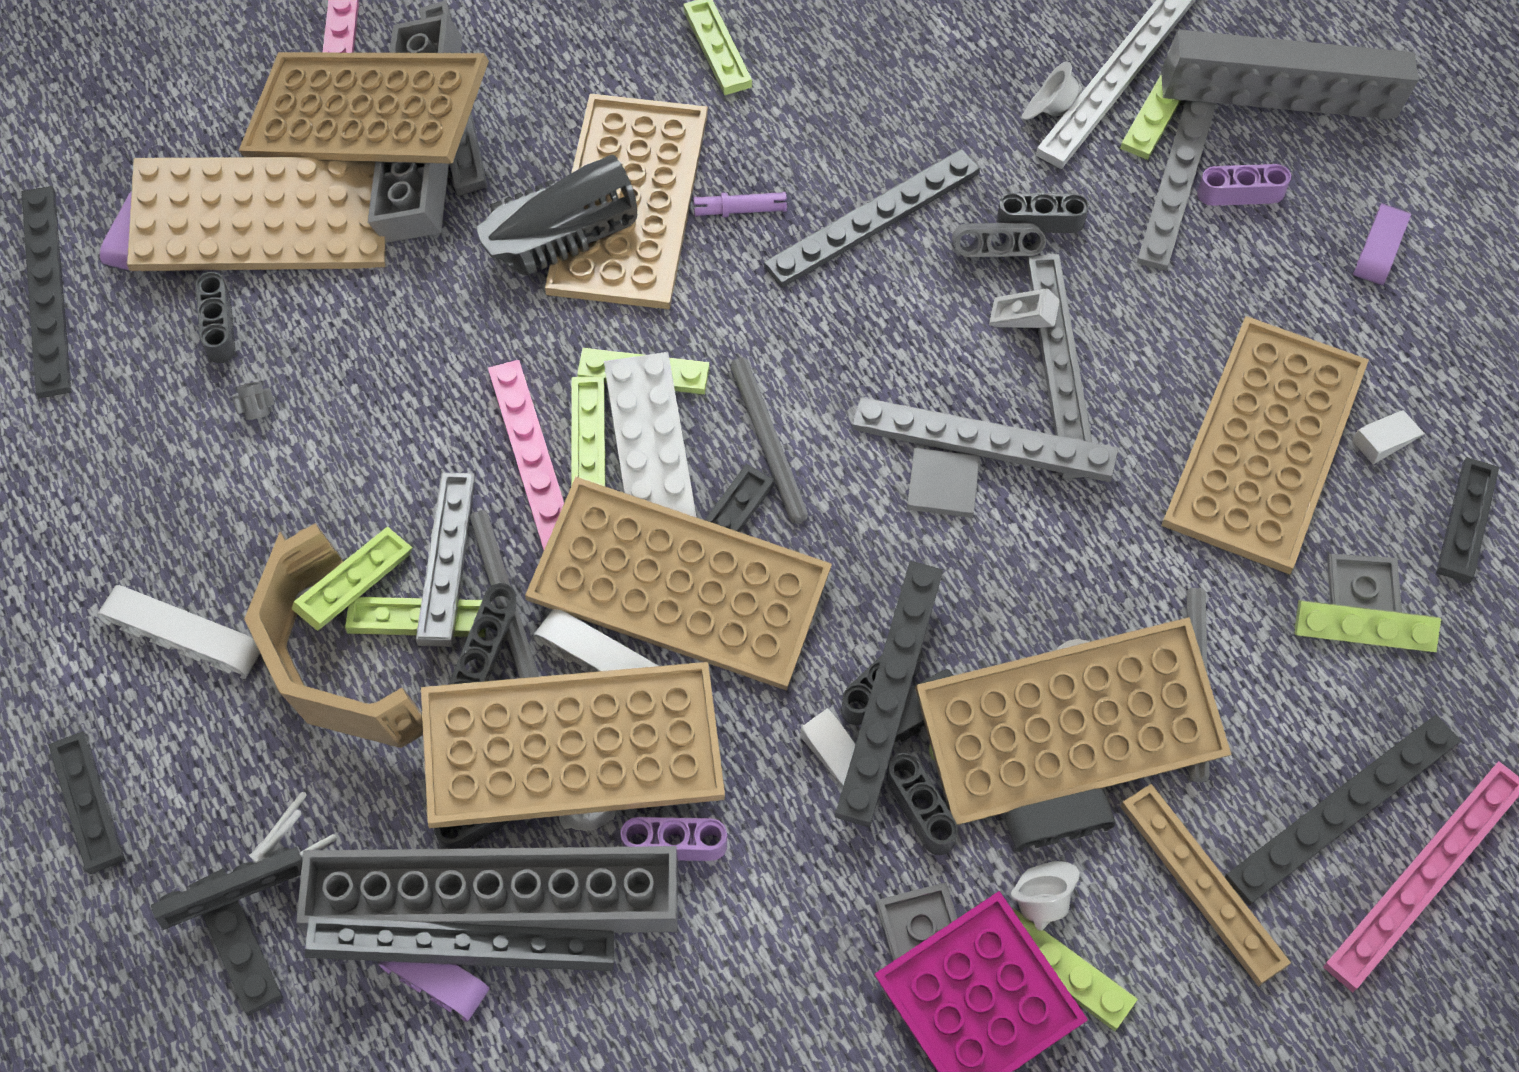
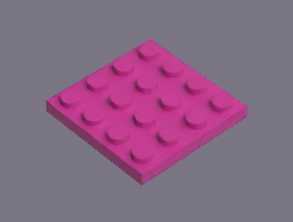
(980, 993)

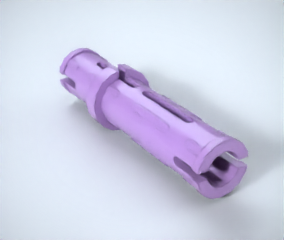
(739, 204)

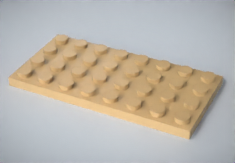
(365, 106)
(661, 155)
(252, 214)
(1266, 445)
(679, 582)
(1072, 720)
(570, 744)

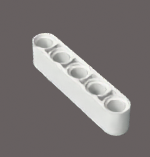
(179, 629)
(585, 645)

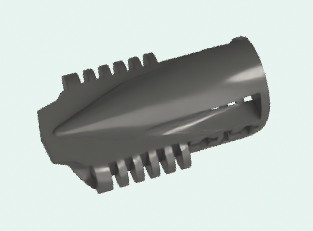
(554, 217)

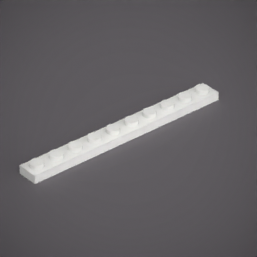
(1111, 81)

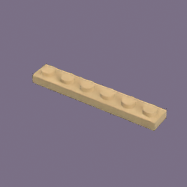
(1205, 885)

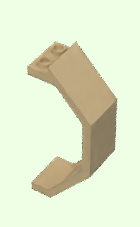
(270, 618)

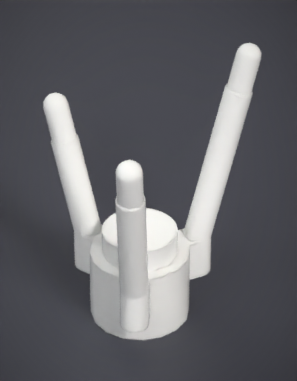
(271, 842)

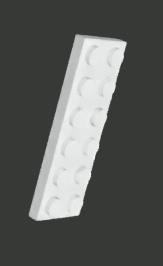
(649, 431)

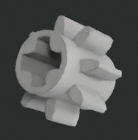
(253, 400)

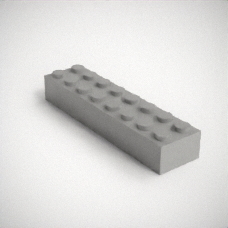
(1288, 74)
(408, 195)

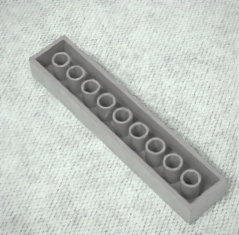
(496, 886)

